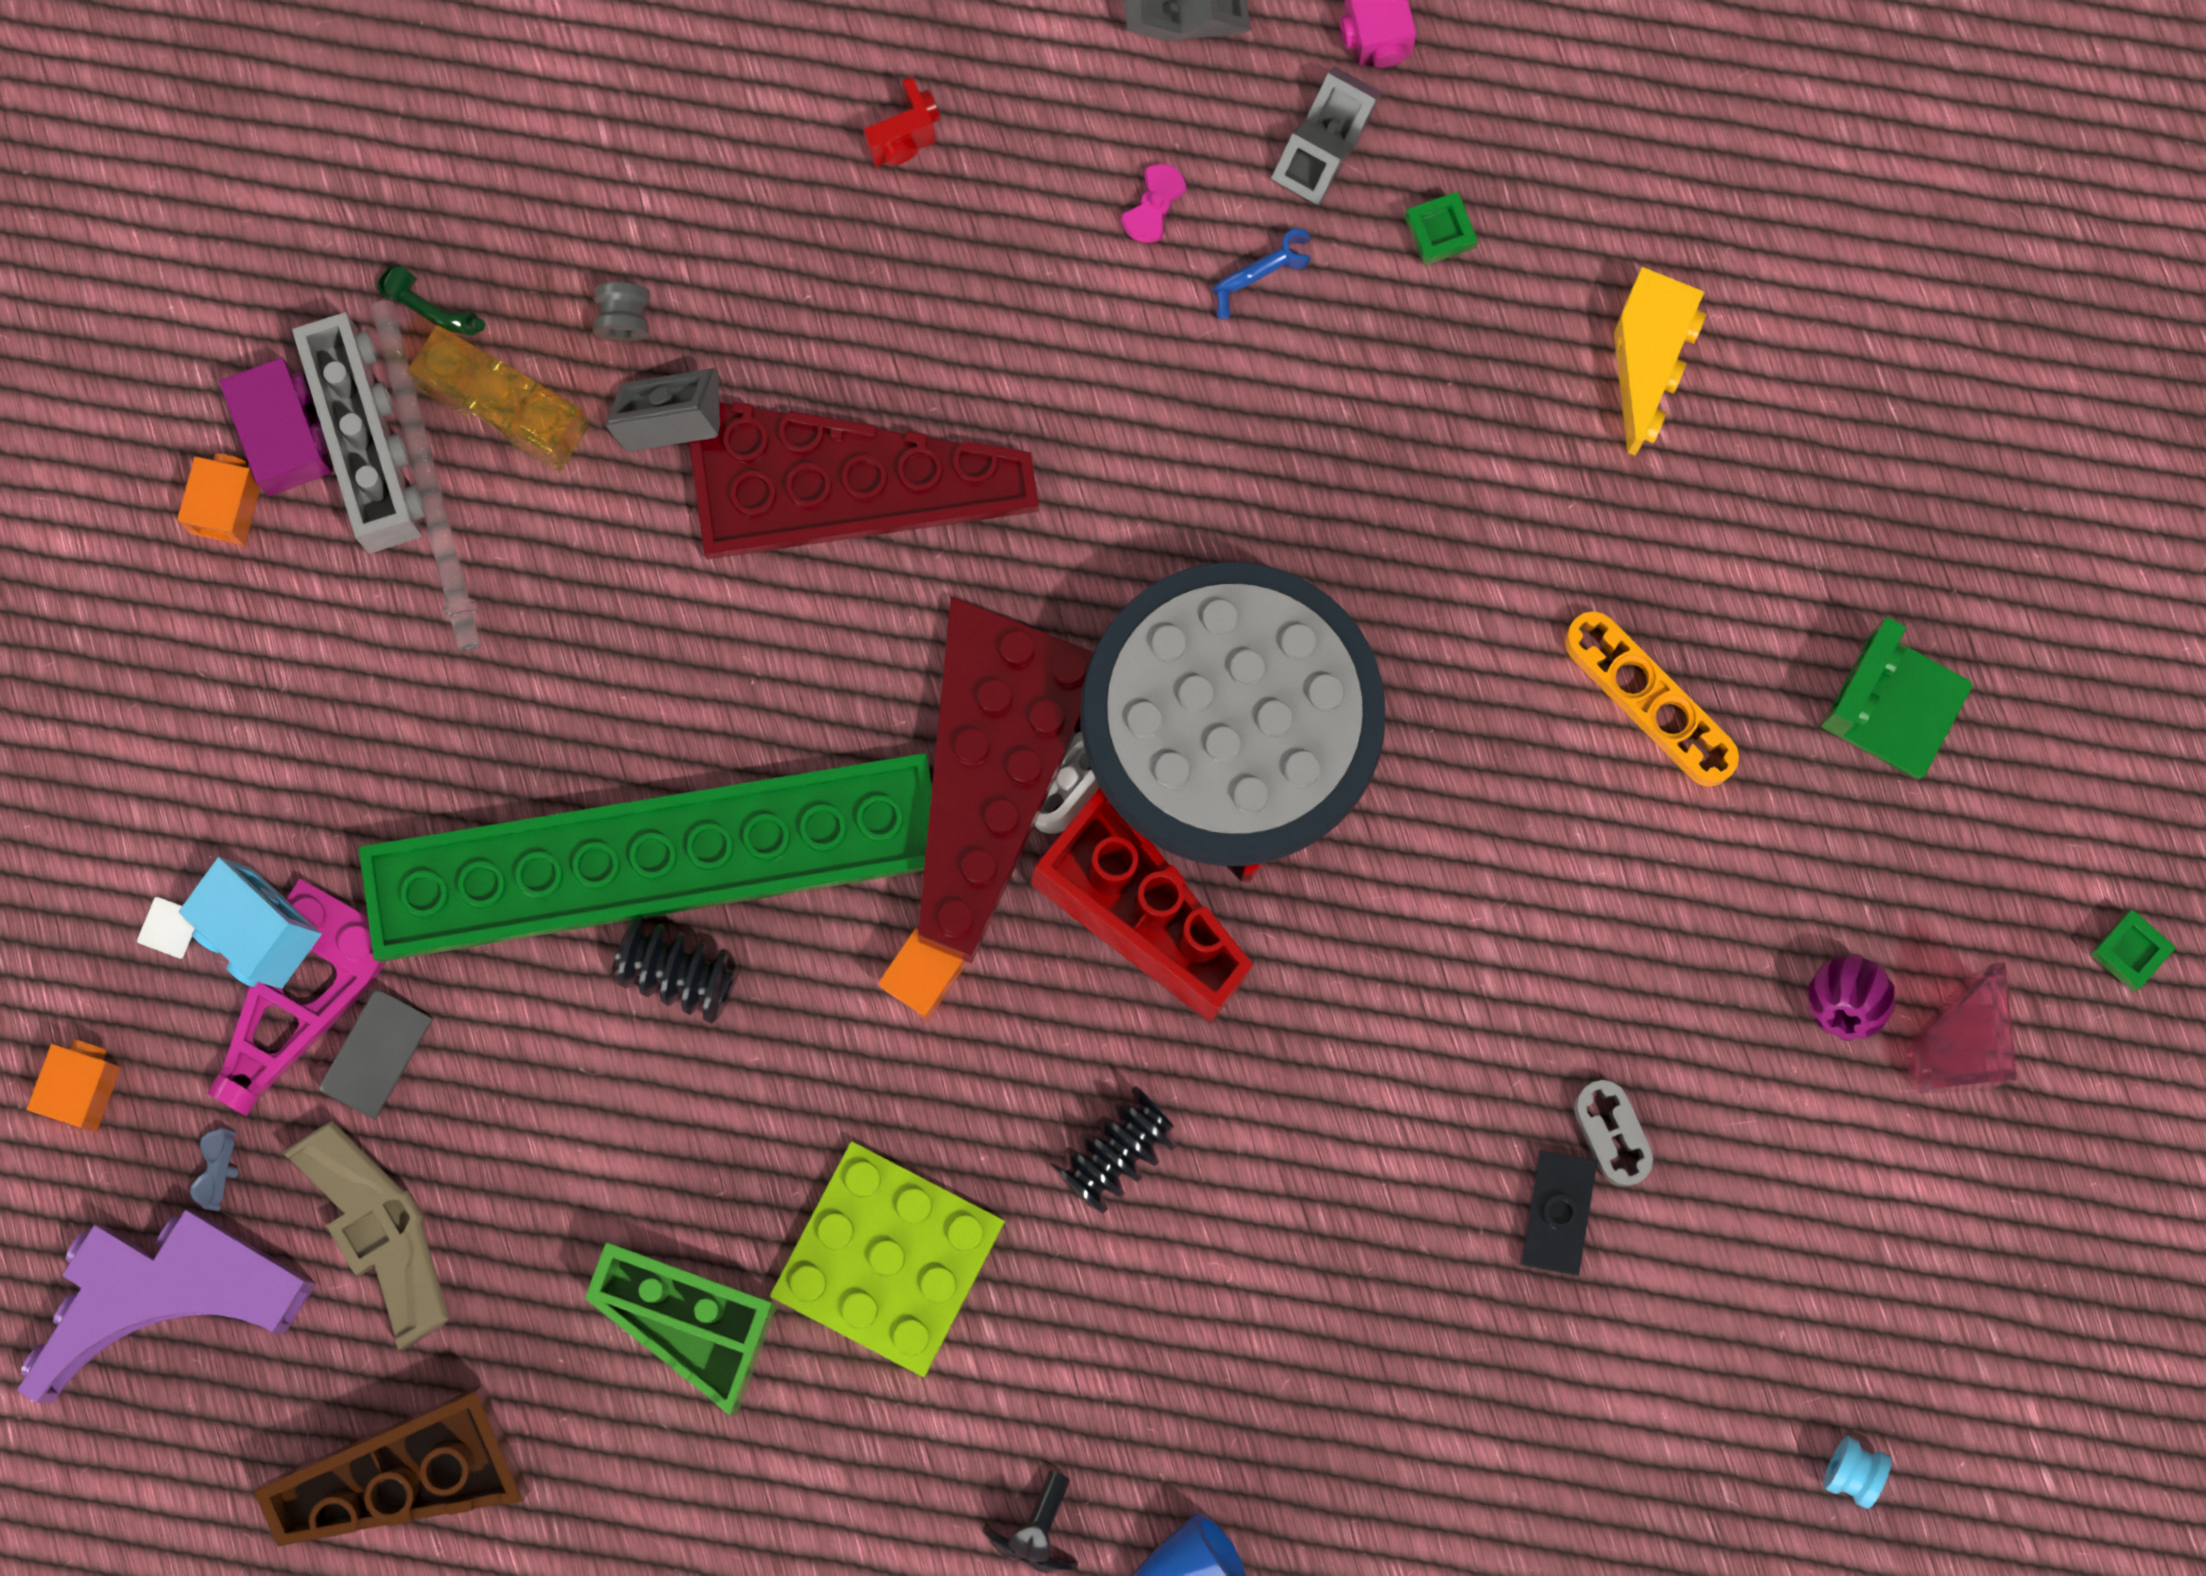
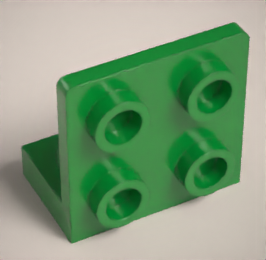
(1897, 702)

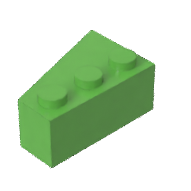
(685, 1320)

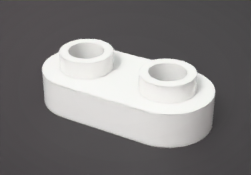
(1071, 788)

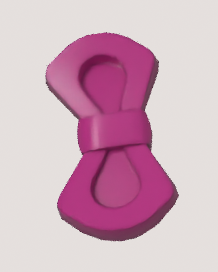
(1163, 187)

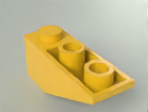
(1647, 345)

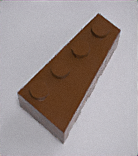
(410, 1471)

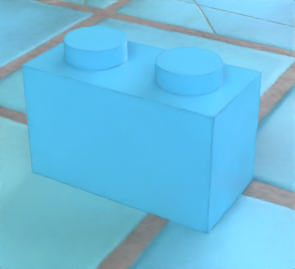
(249, 924)

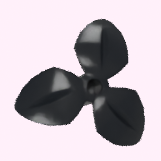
(1032, 1541)

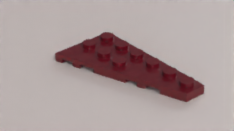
(822, 479)
(999, 746)

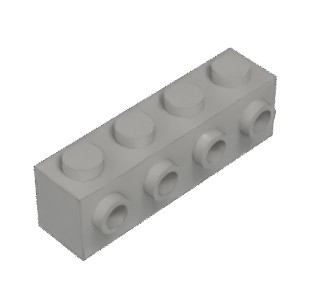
(357, 432)

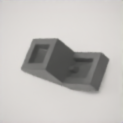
(1186, 18)
(1326, 136)

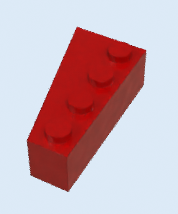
(1141, 908)

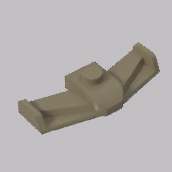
(377, 1229)

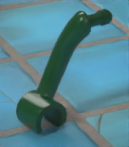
(396, 286)

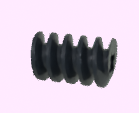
(674, 970)
(1117, 1150)

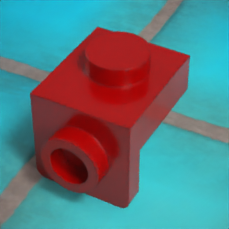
(902, 135)

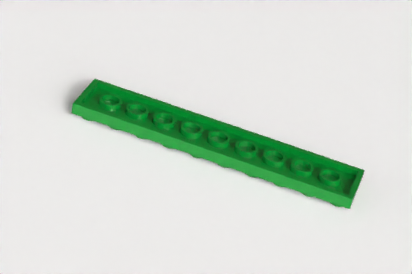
(646, 857)

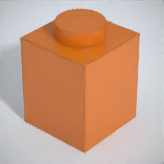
(219, 499)
(74, 1085)

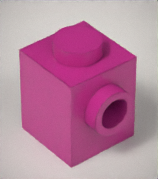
(1378, 31)

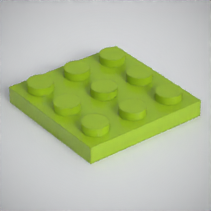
(887, 1259)

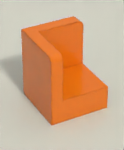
(921, 976)

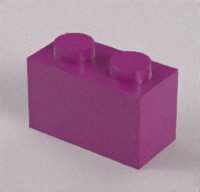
(277, 426)

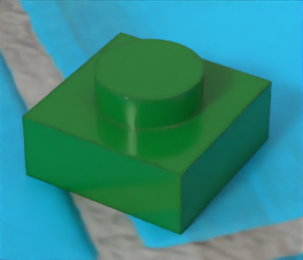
(1441, 228)
(2132, 950)

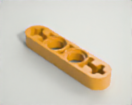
(1659, 691)

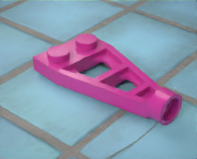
(345, 945)

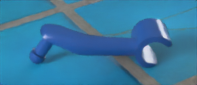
(1261, 268)

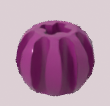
(1851, 997)

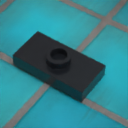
(1558, 1213)

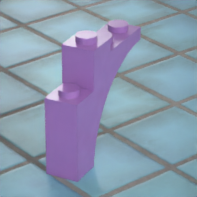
(129, 1288)

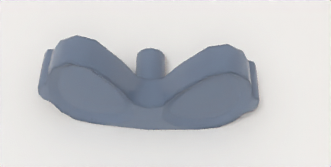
(217, 1151)

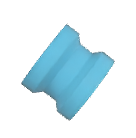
(1857, 1472)

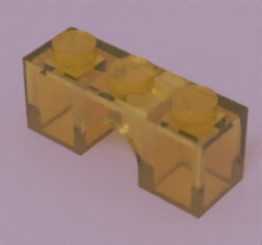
(501, 396)

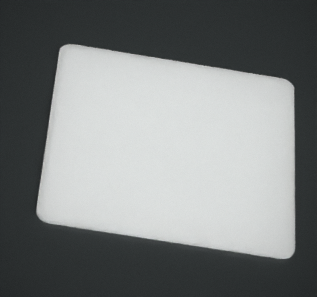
(166, 929)

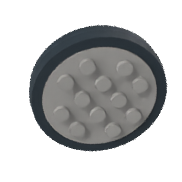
(1233, 714)

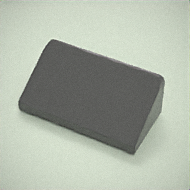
(666, 410)
(375, 1054)

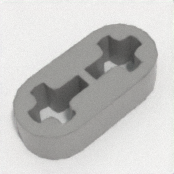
(1600, 1139)

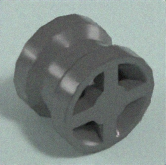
(621, 311)

